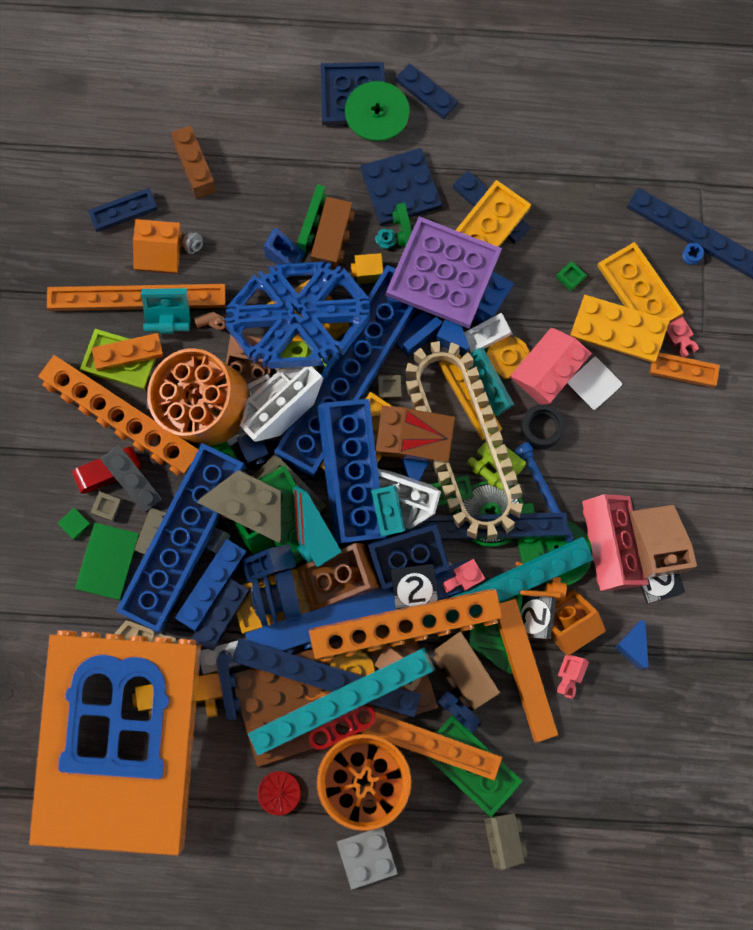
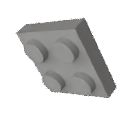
(366, 857)

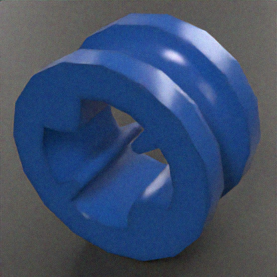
(695, 247)

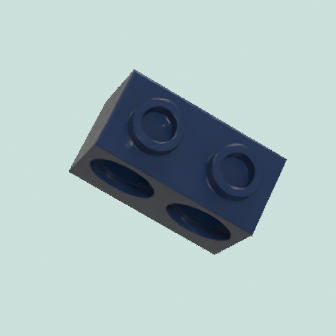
(269, 562)

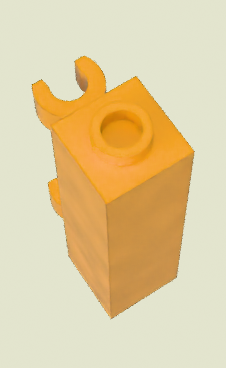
(208, 691)

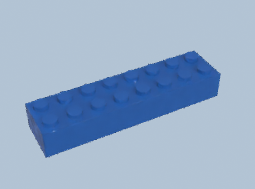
(177, 542)

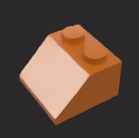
(156, 246)
(575, 623)

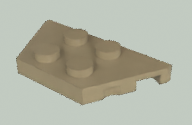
(248, 503)

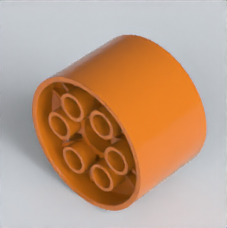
(172, 382)
(386, 752)

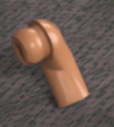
(211, 319)

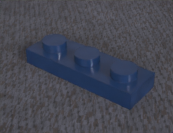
(426, 91)
(122, 210)
(221, 614)

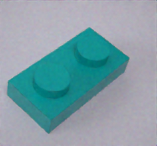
(388, 510)

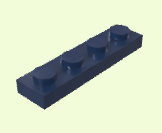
(473, 190)

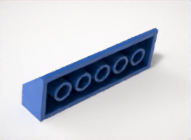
(350, 469)

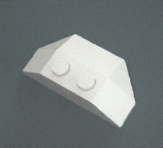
(280, 402)
(416, 498)

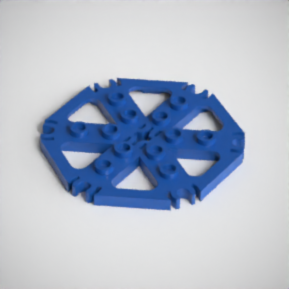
(308, 303)

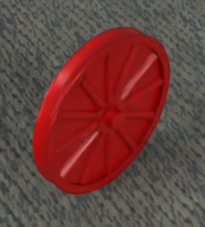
(279, 793)

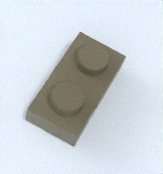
(149, 530)

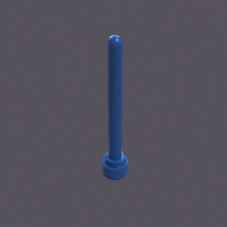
(525, 452)

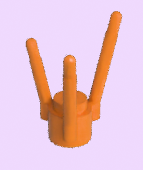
(553, 589)

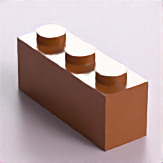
(193, 162)
(333, 232)

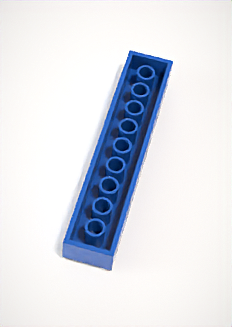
(348, 375)

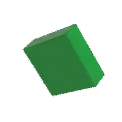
(571, 276)
(74, 524)

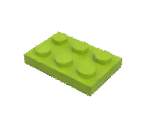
(132, 375)

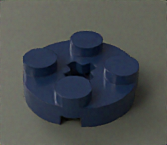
(460, 712)

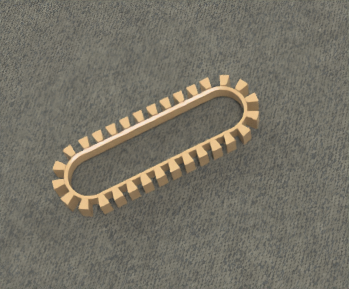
(492, 441)

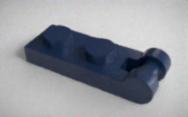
(228, 682)

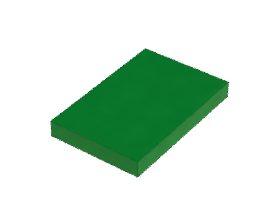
(107, 561)

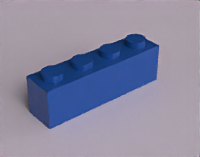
(223, 566)

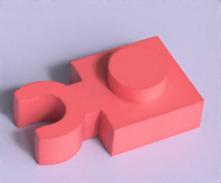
(679, 333)

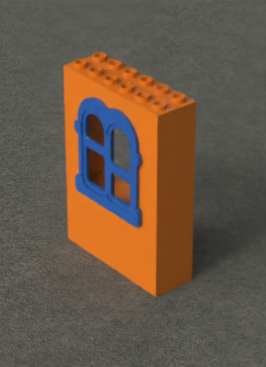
(110, 799)

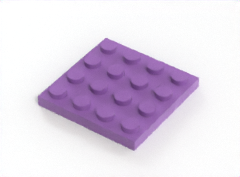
(443, 272)

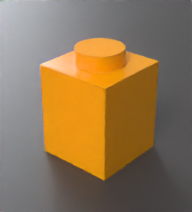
(367, 268)

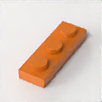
(127, 352)
(685, 370)

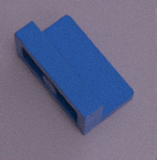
(418, 333)

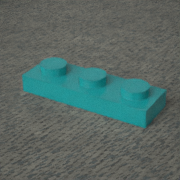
(493, 386)

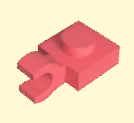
(465, 576)
(571, 671)

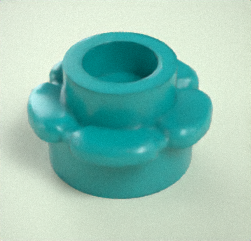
(386, 244)

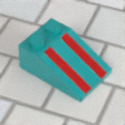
(311, 532)

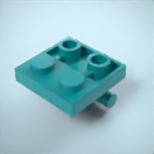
(166, 310)

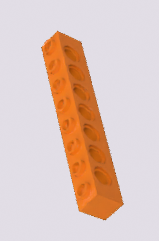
(58, 370)
(325, 651)

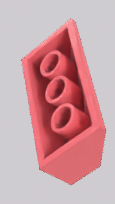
(613, 542)

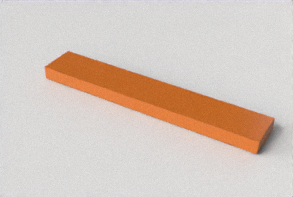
(525, 672)

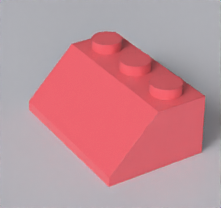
(550, 365)

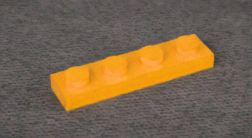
(459, 387)

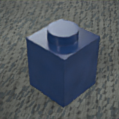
(253, 452)

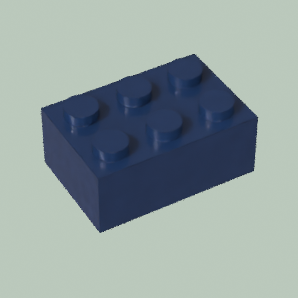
(408, 549)

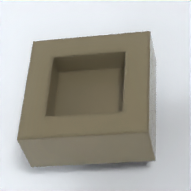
(389, 387)
(106, 506)

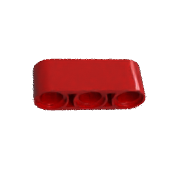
(97, 475)
(332, 733)

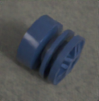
(275, 598)

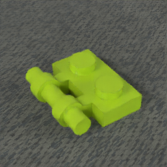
(479, 467)

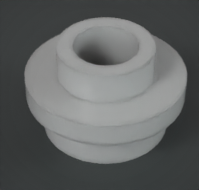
(192, 242)

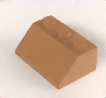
(465, 672)

